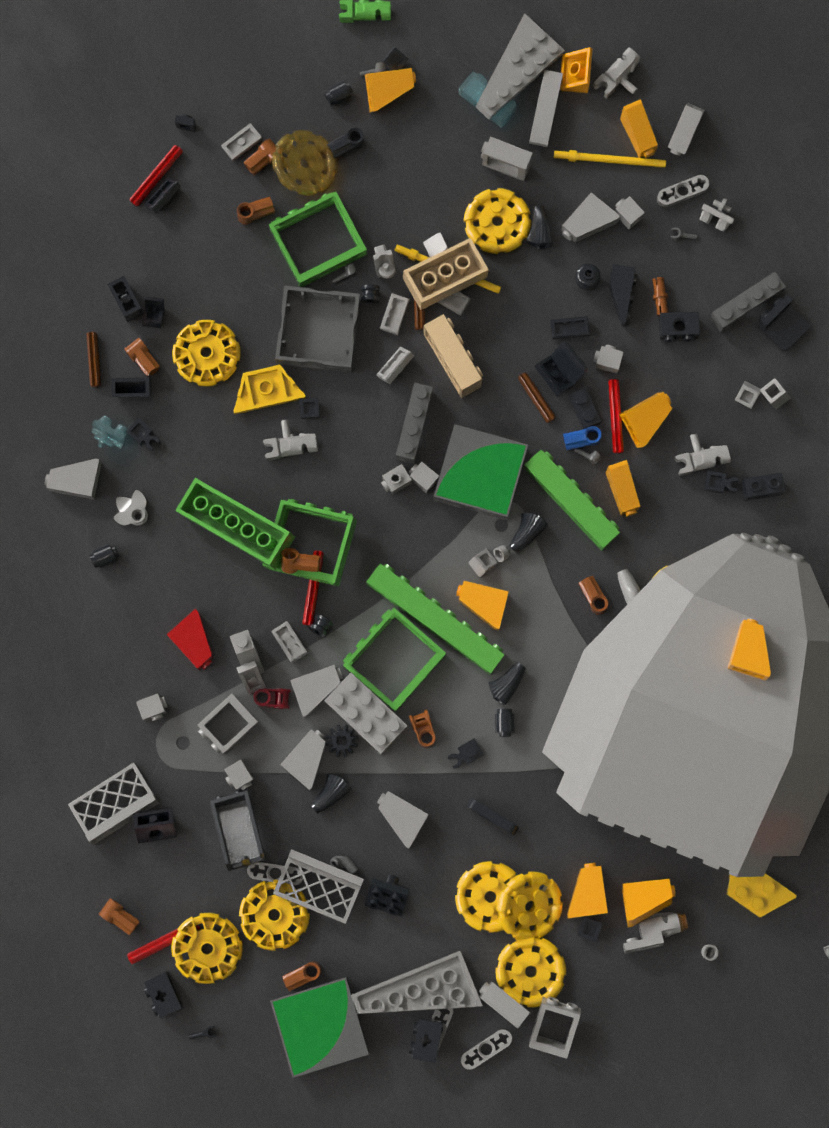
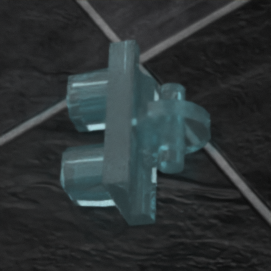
(106, 434)

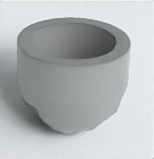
(501, 553)
(712, 954)

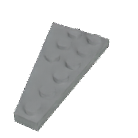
(522, 62)
(430, 987)

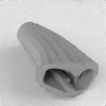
(628, 585)

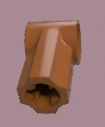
(261, 157)
(257, 210)
(139, 353)
(293, 561)
(593, 593)
(115, 914)
(300, 976)

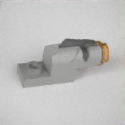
(654, 929)

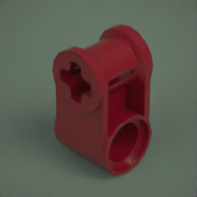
(274, 698)

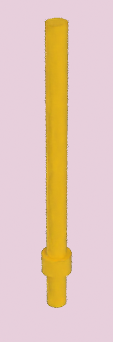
(572, 156)
(415, 255)

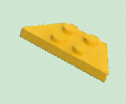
(266, 389)
(758, 893)

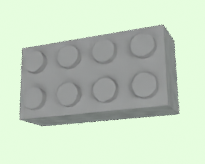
(365, 713)

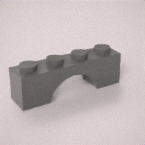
(748, 300)
(414, 423)

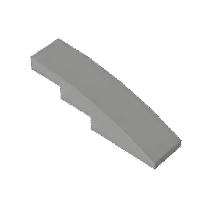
(545, 108)

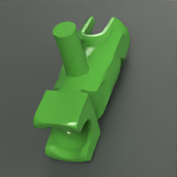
(364, 10)

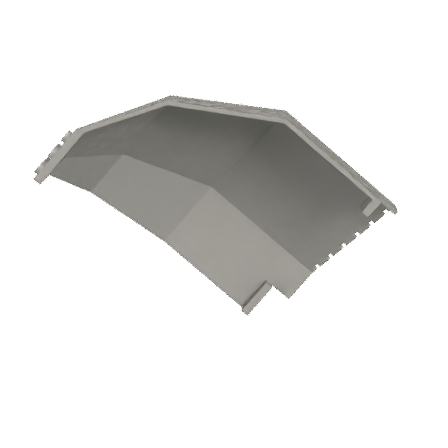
(681, 743)

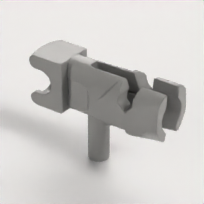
(618, 73)
(290, 444)
(701, 457)

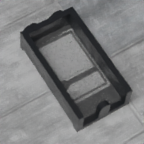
(237, 830)

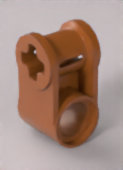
(423, 727)

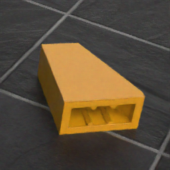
(387, 86)
(639, 129)
(646, 418)
(623, 488)
(484, 602)
(750, 651)
(588, 893)
(646, 899)

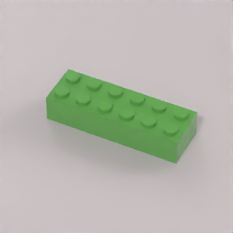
(235, 523)

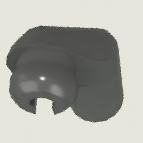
(344, 862)

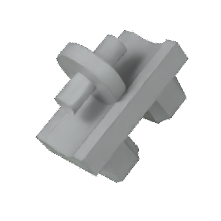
(709, 211)
(384, 262)

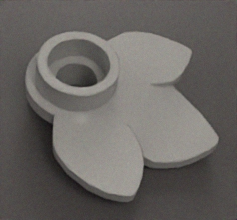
(129, 508)

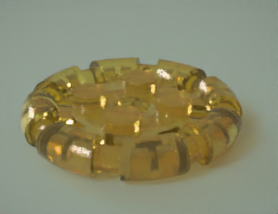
(312, 155)

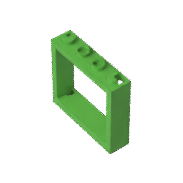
(331, 265)
(325, 513)
(374, 632)

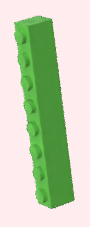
(435, 619)

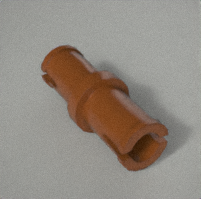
(660, 295)

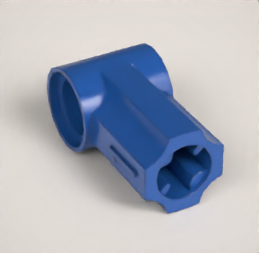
(579, 438)

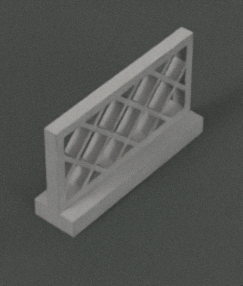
(118, 819)
(325, 870)

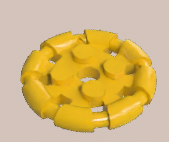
(503, 211)
(209, 363)
(478, 894)
(539, 910)
(265, 923)
(204, 936)
(542, 967)

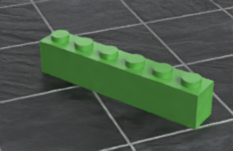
(571, 499)

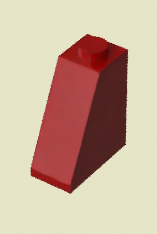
(192, 640)

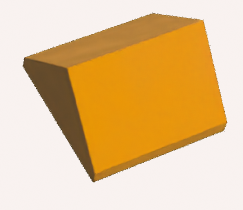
(576, 70)

